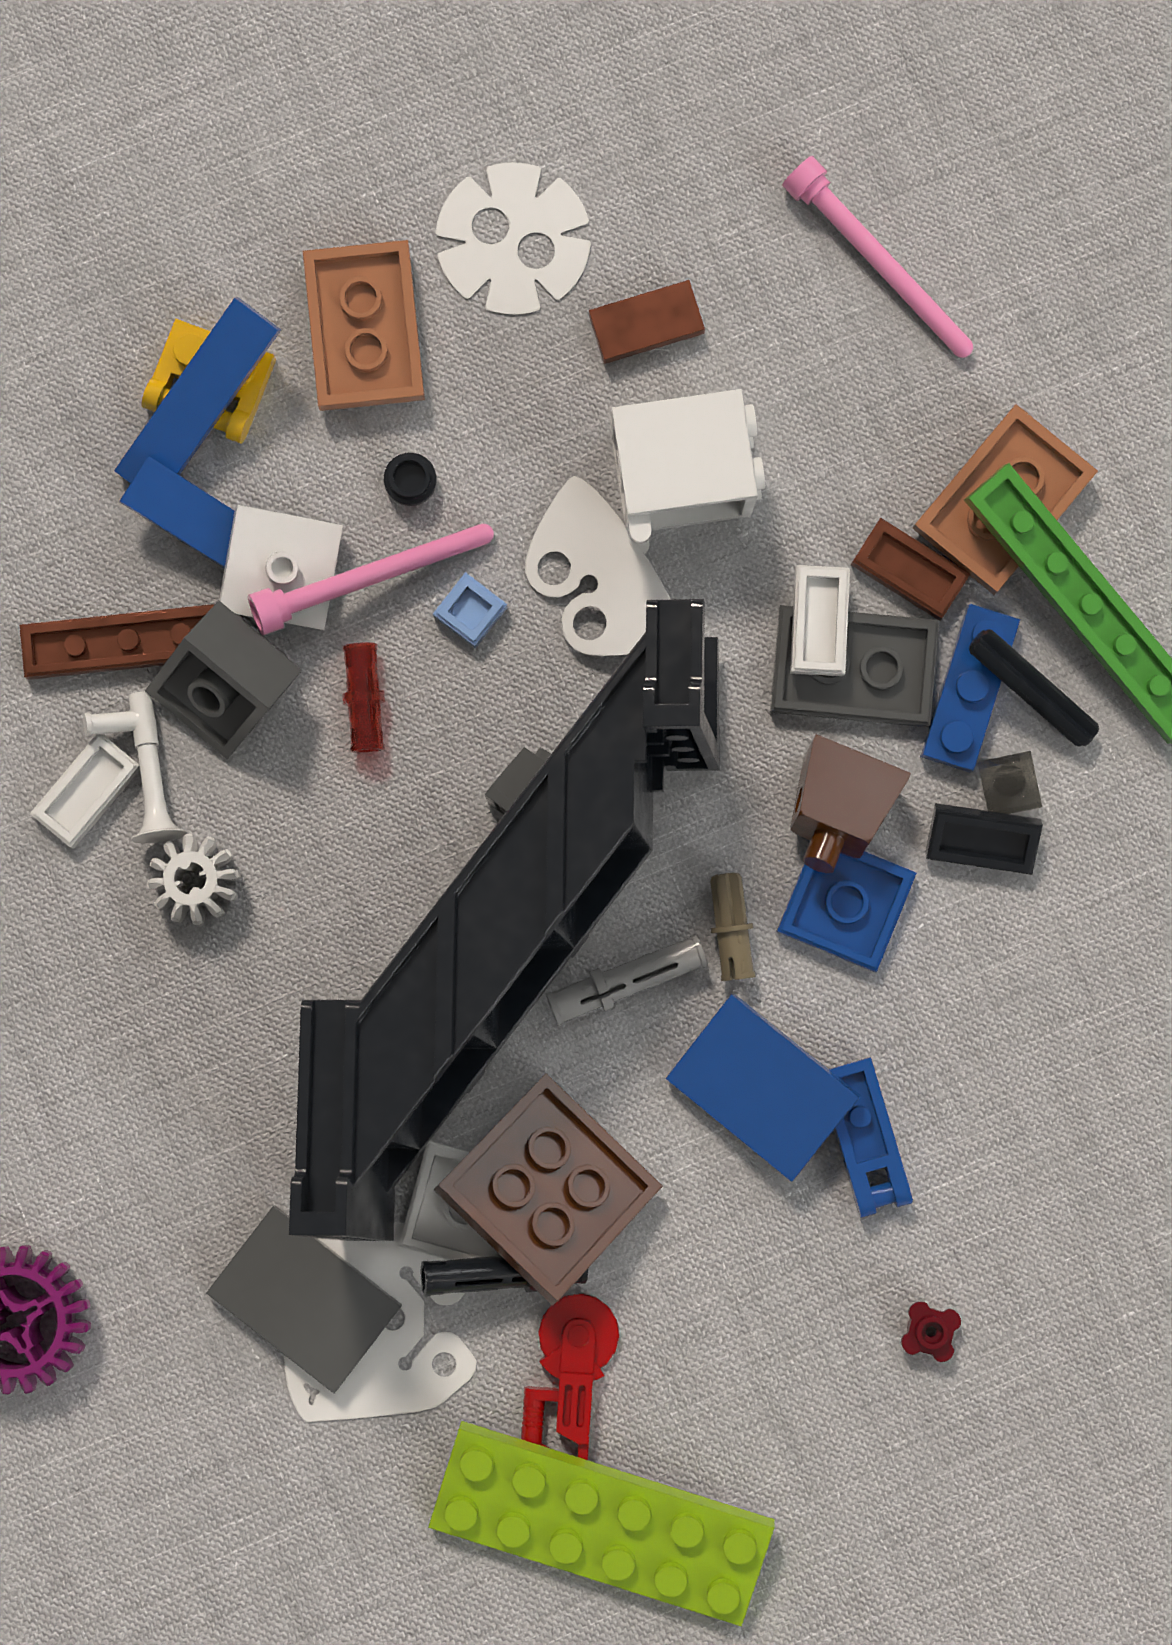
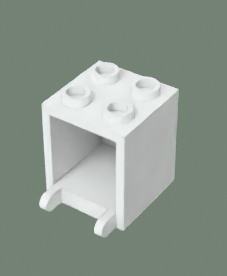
(685, 462)

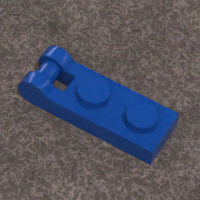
(869, 1142)

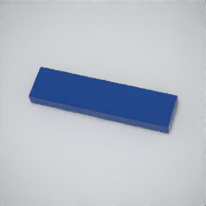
(202, 390)

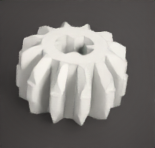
(189, 861)

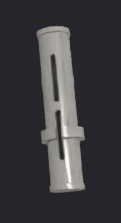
(626, 979)

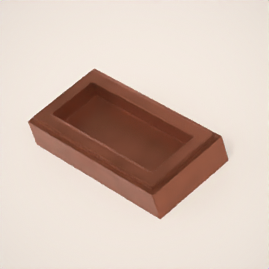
(646, 321)
(910, 569)

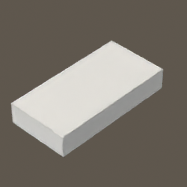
(820, 620)
(86, 790)

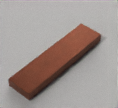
(105, 641)

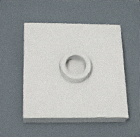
(278, 554)

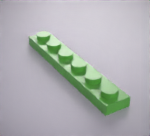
(1078, 593)

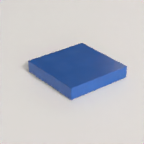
(849, 909)

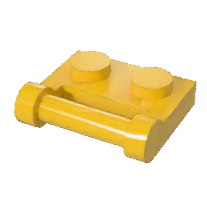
(177, 353)

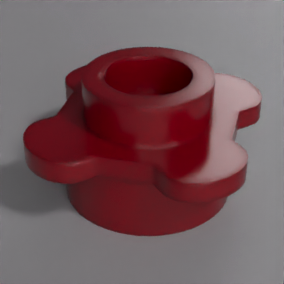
(923, 1317)

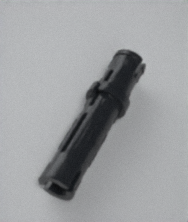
(473, 1276)

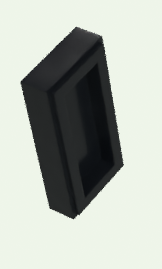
(983, 838)

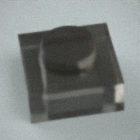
(1010, 783)

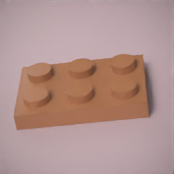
(363, 325)
(1044, 464)

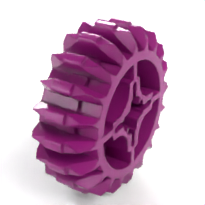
(28, 1341)

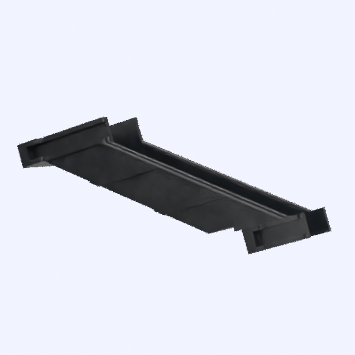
(400, 1060)

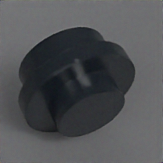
(410, 479)

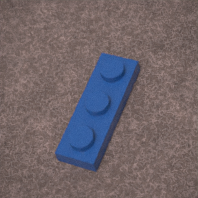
(966, 694)

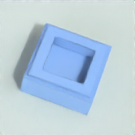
(470, 610)

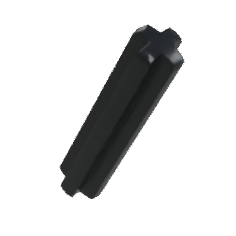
(1033, 688)

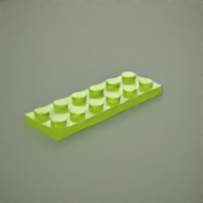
(602, 1523)

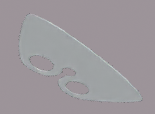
(597, 545)

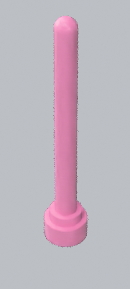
(811, 186)
(275, 608)

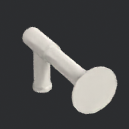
(141, 720)

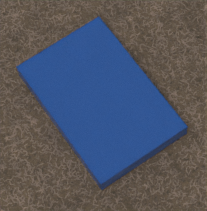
(763, 1087)

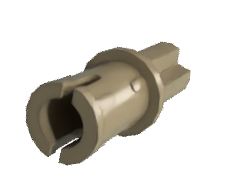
(731, 927)

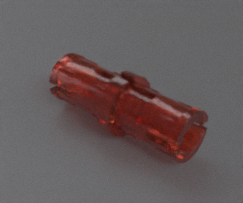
(363, 697)

